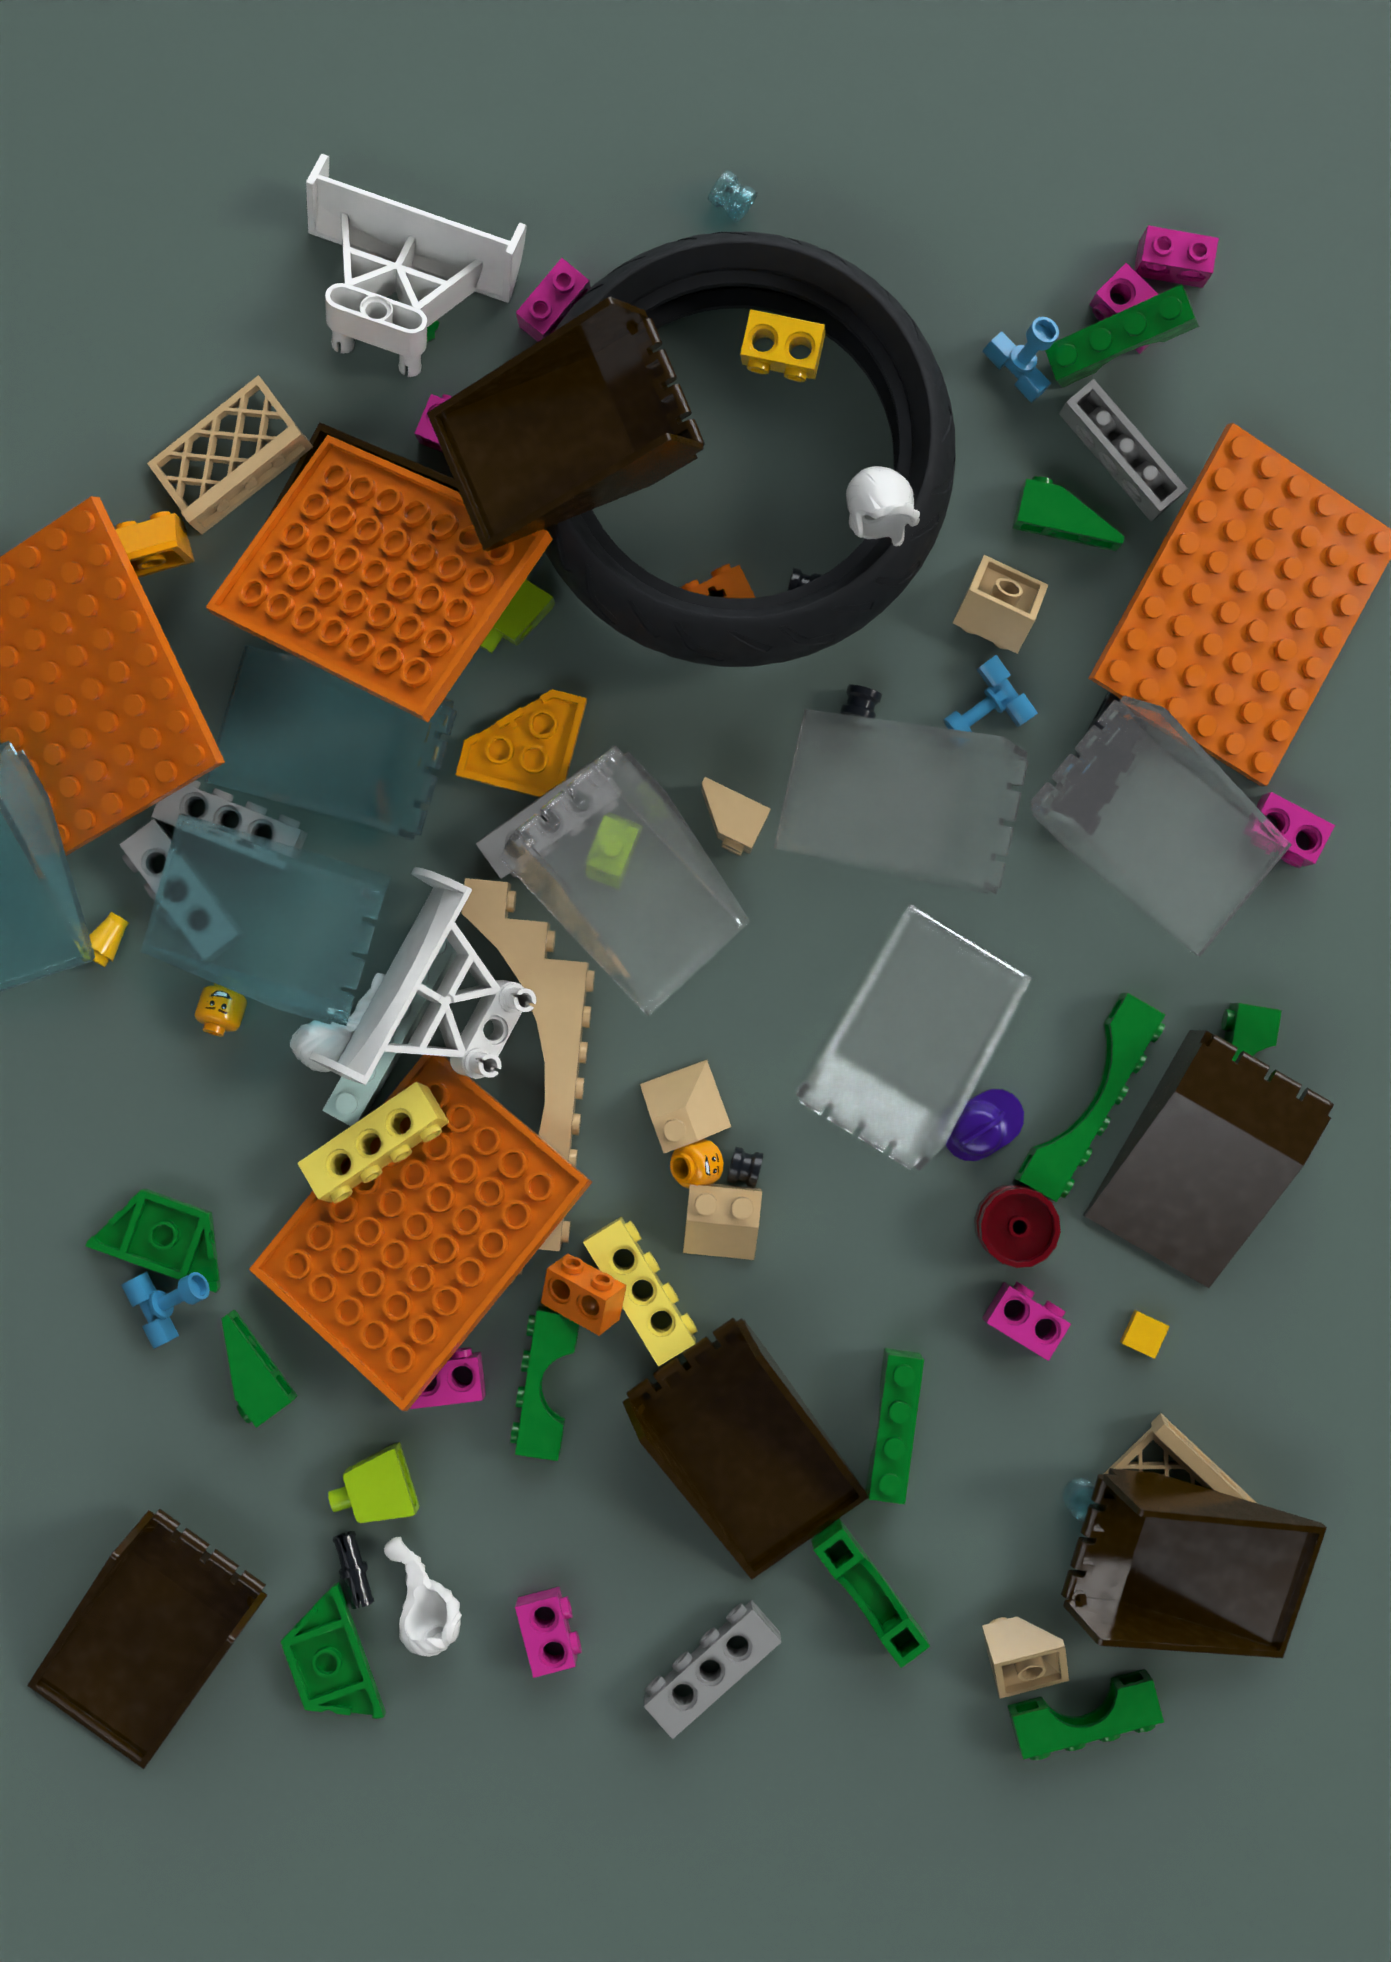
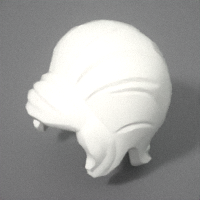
(881, 504)

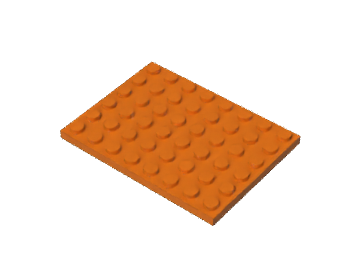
(375, 578)
(1246, 604)
(93, 679)
(428, 1243)

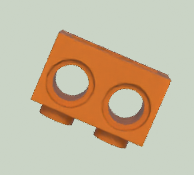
(583, 1294)

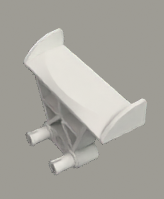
(403, 252)
(500, 999)

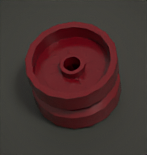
(1033, 1210)

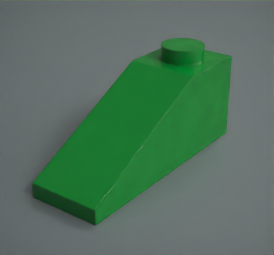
(1058, 514)
(254, 1376)

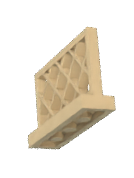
(241, 480)
(1185, 1454)

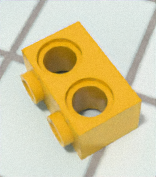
(786, 335)

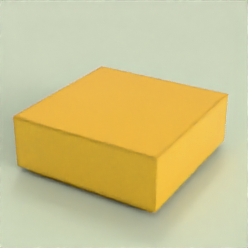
(1144, 1334)

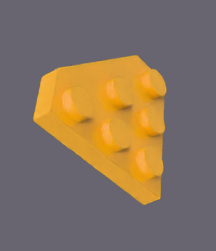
(528, 747)

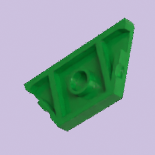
(162, 1237)
(331, 1661)

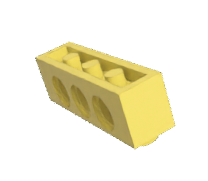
(323, 1165)
(661, 1343)

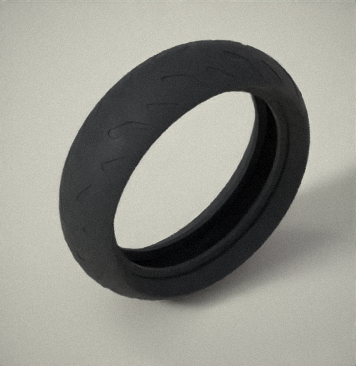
(885, 342)

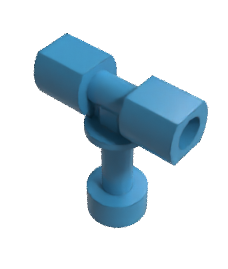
(1022, 359)
(999, 696)
(159, 1305)

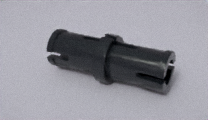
(353, 1569)

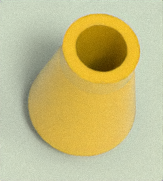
(107, 938)

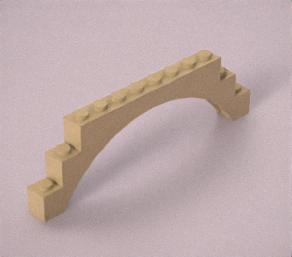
(558, 1010)

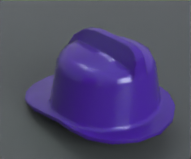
(986, 1125)

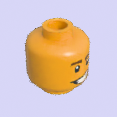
(220, 1010)
(697, 1164)

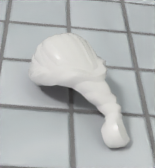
(330, 1039)
(430, 1611)

